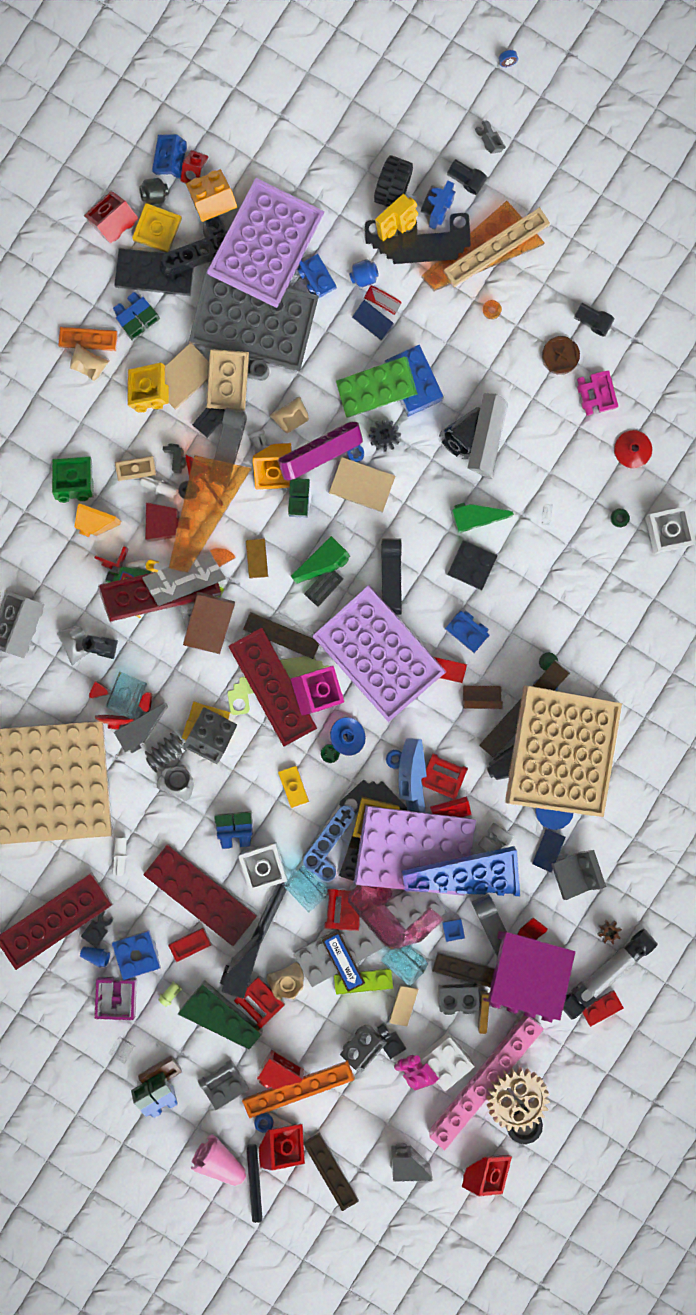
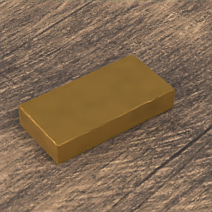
(257, 558)
(483, 1013)

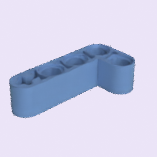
(332, 840)

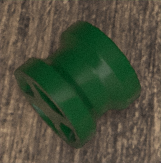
(331, 754)

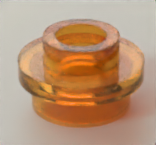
(494, 304)

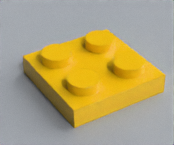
(157, 228)

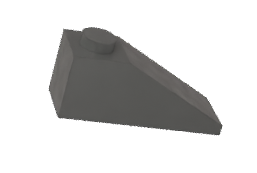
(137, 731)

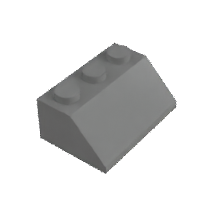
(18, 623)

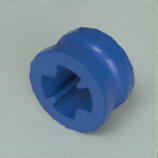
(360, 458)

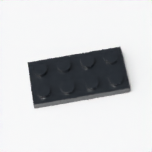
(142, 272)

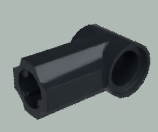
(470, 178)
(598, 321)
(101, 646)

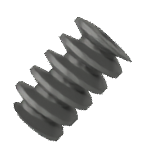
(165, 752)

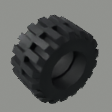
(393, 180)

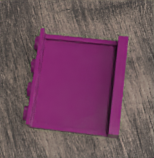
(530, 977)

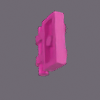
(603, 391)
(416, 1073)

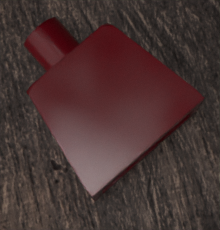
(161, 522)

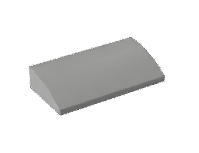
(488, 434)

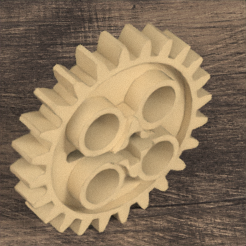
(504, 1111)

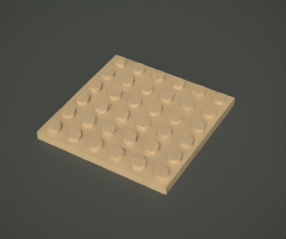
(563, 752)
(53, 783)

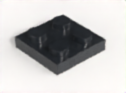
(472, 565)

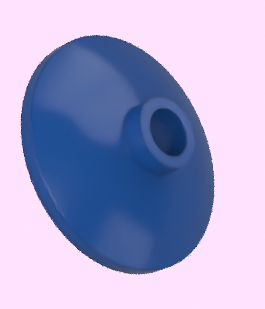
(354, 733)

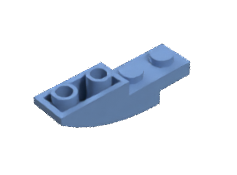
(411, 770)

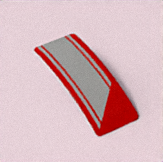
(382, 299)

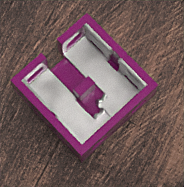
(115, 998)

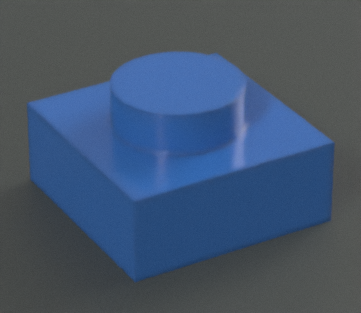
(453, 930)

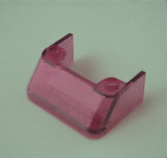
(370, 906)

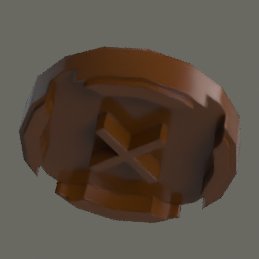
(560, 355)

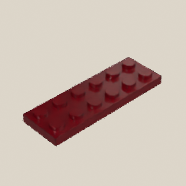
(132, 598)
(271, 686)
(200, 895)
(54, 921)

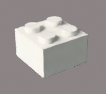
(670, 529)
(263, 867)
(447, 1061)

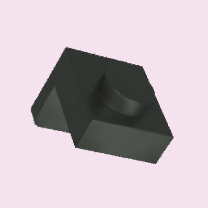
(178, 460)

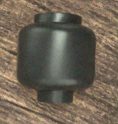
(153, 191)

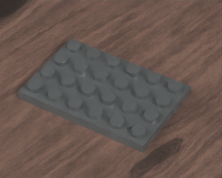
(243, 323)

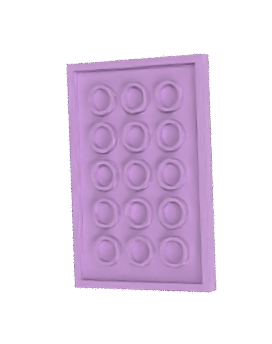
(265, 242)
(379, 653)
(406, 840)

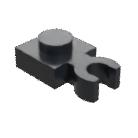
(95, 931)

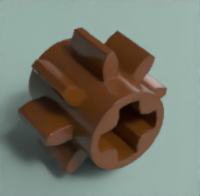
(604, 929)

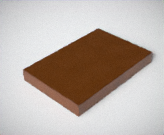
(208, 623)

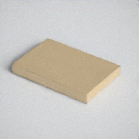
(185, 374)
(227, 379)
(362, 484)

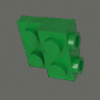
(72, 479)

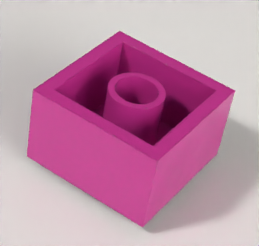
(317, 690)

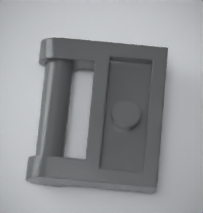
(228, 1089)

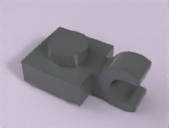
(491, 139)

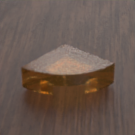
(222, 556)

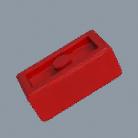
(454, 670)

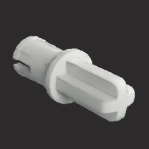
(159, 487)
(119, 856)

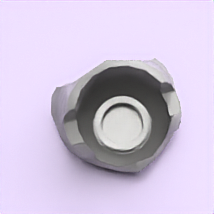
(72, 642)
(176, 781)

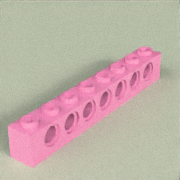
(476, 1090)

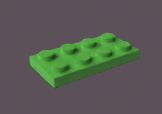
(376, 387)

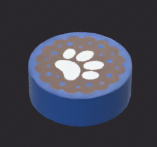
(508, 58)

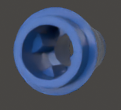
(96, 956)

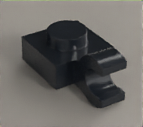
(394, 1043)

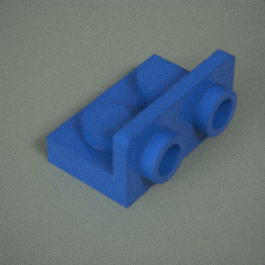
(169, 155)
(317, 276)
(467, 631)

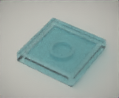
(126, 695)

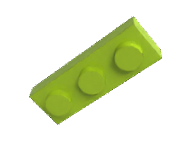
(374, 980)

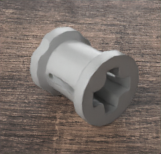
(258, 440)

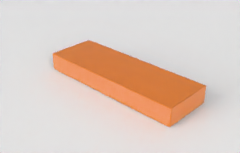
(88, 338)

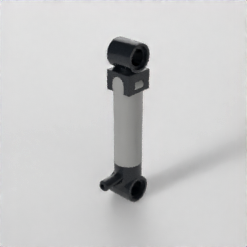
(585, 993)

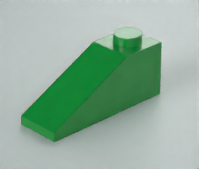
(474, 516)
(325, 559)

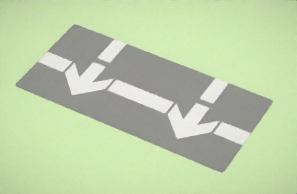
(172, 584)

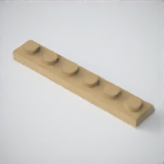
(496, 247)

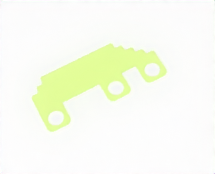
(294, 668)

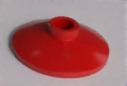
(625, 454)
(113, 720)

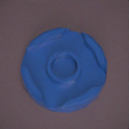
(553, 819)

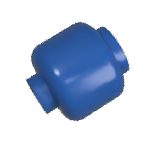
(364, 273)

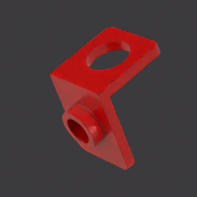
(193, 162)
(108, 564)
(532, 929)

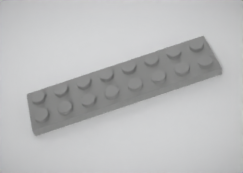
(405, 907)

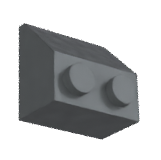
(409, 1164)

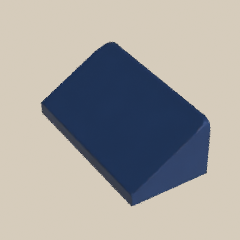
(373, 320)
(548, 850)

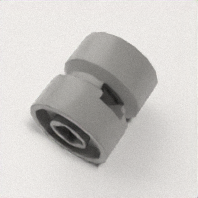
(496, 838)

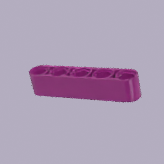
(320, 450)

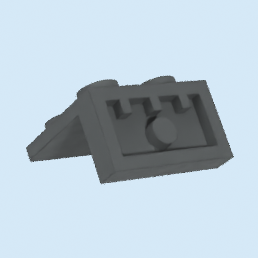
(210, 735)
(578, 874)

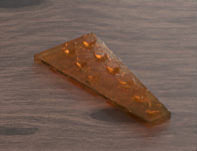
(493, 225)
(207, 498)

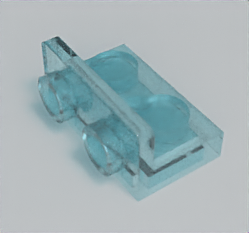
(306, 888)
(405, 963)

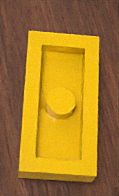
(293, 786)

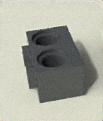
(458, 991)
(366, 1051)

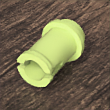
(169, 994)

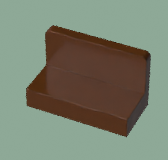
(482, 697)

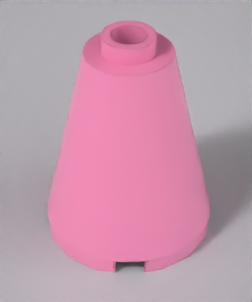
(218, 1162)

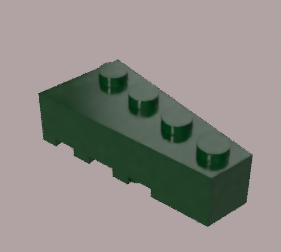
(220, 1016)

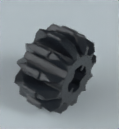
(392, 434)

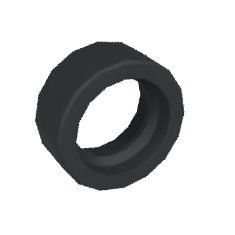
(529, 1138)

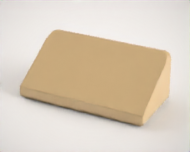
(135, 468)
(403, 1005)

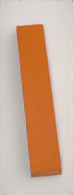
(309, 1086)

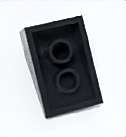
(238, 974)

